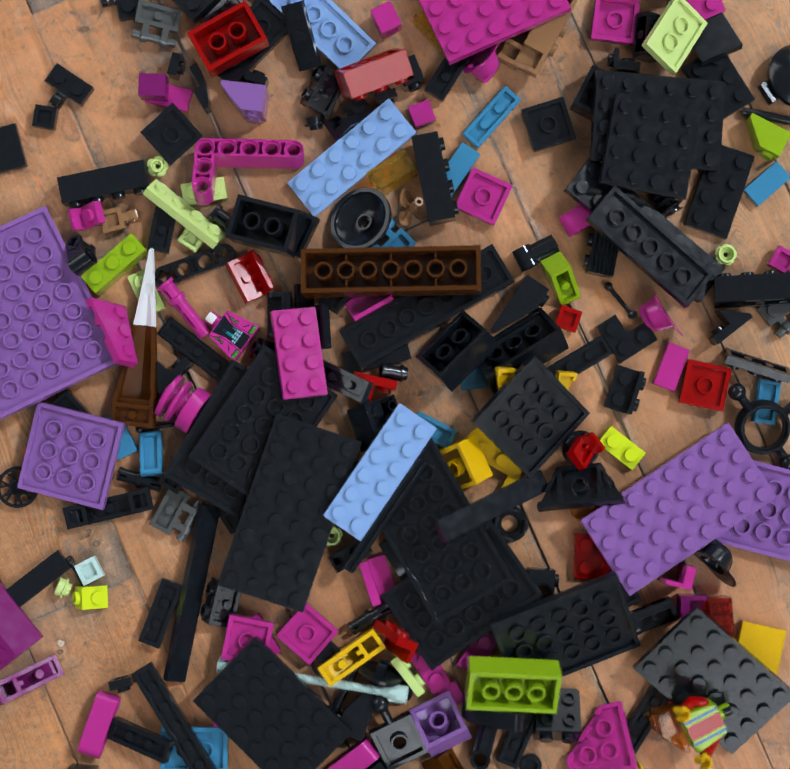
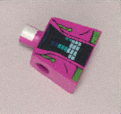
(231, 333)

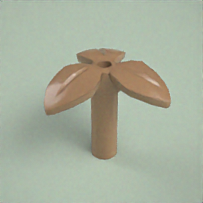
(414, 207)

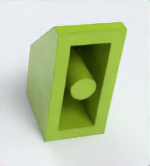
(766, 137)
(561, 278)

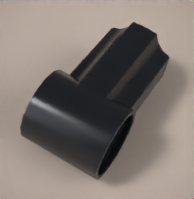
(531, 255)
(483, 744)

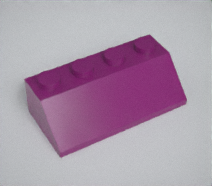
(16, 630)

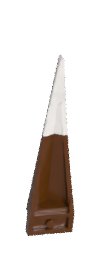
(137, 385)

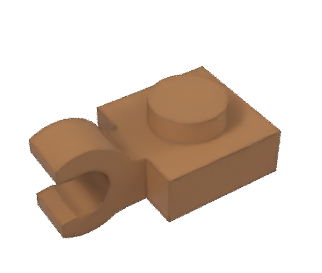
(117, 220)

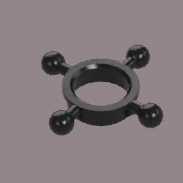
(737, 392)

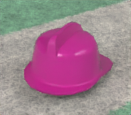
(483, 64)
(655, 316)

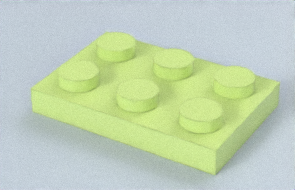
(674, 35)

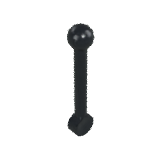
(631, 314)
(158, 426)
(70, 559)

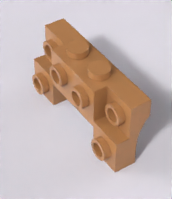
(537, 45)

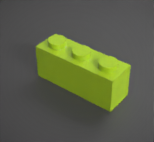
(115, 264)

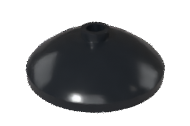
(779, 74)
(353, 215)

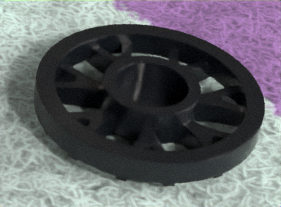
(14, 490)

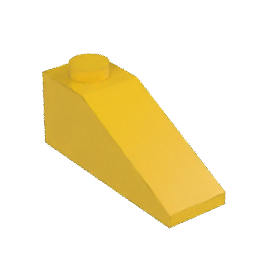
(351, 656)

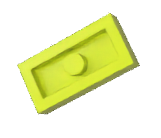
(621, 448)

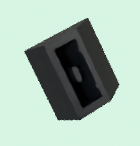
(370, 418)

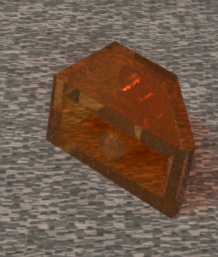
(664, 723)

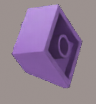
(248, 99)
(440, 724)

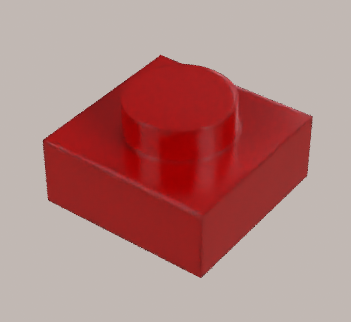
(568, 318)

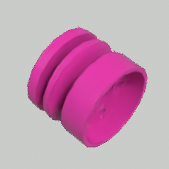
(183, 404)

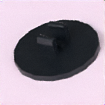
(380, 673)

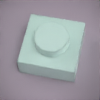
(89, 570)

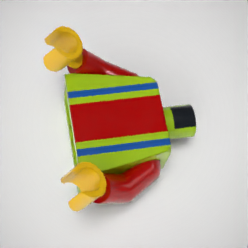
(703, 726)

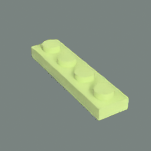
(184, 213)

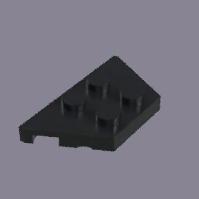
(580, 489)

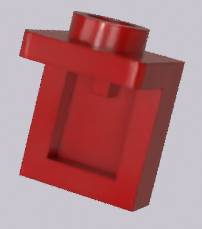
(583, 450)

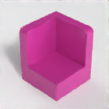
(386, 20)

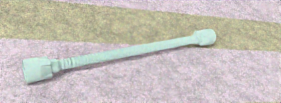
(395, 694)

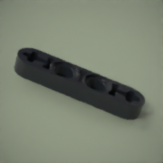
(193, 261)

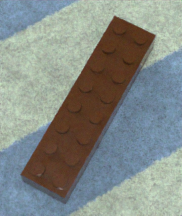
(391, 271)

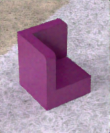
(153, 87)
(687, 601)

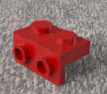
(250, 276)
(396, 640)

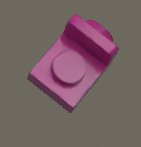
(86, 216)

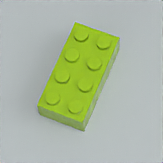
(512, 684)

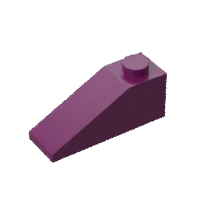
(29, 678)

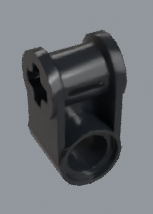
(80, 254)

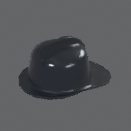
(718, 560)

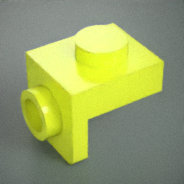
(90, 597)

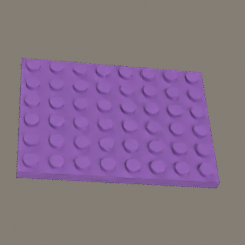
(44, 318)

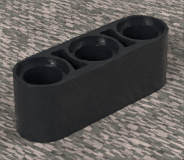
(506, 721)

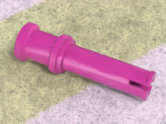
(177, 299)

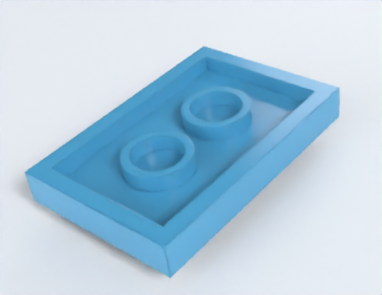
(212, 739)

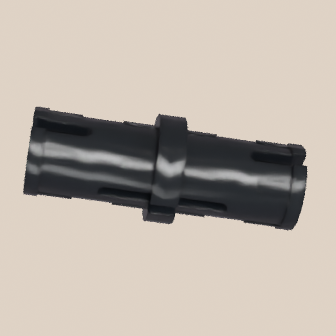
(135, 478)
(369, 618)

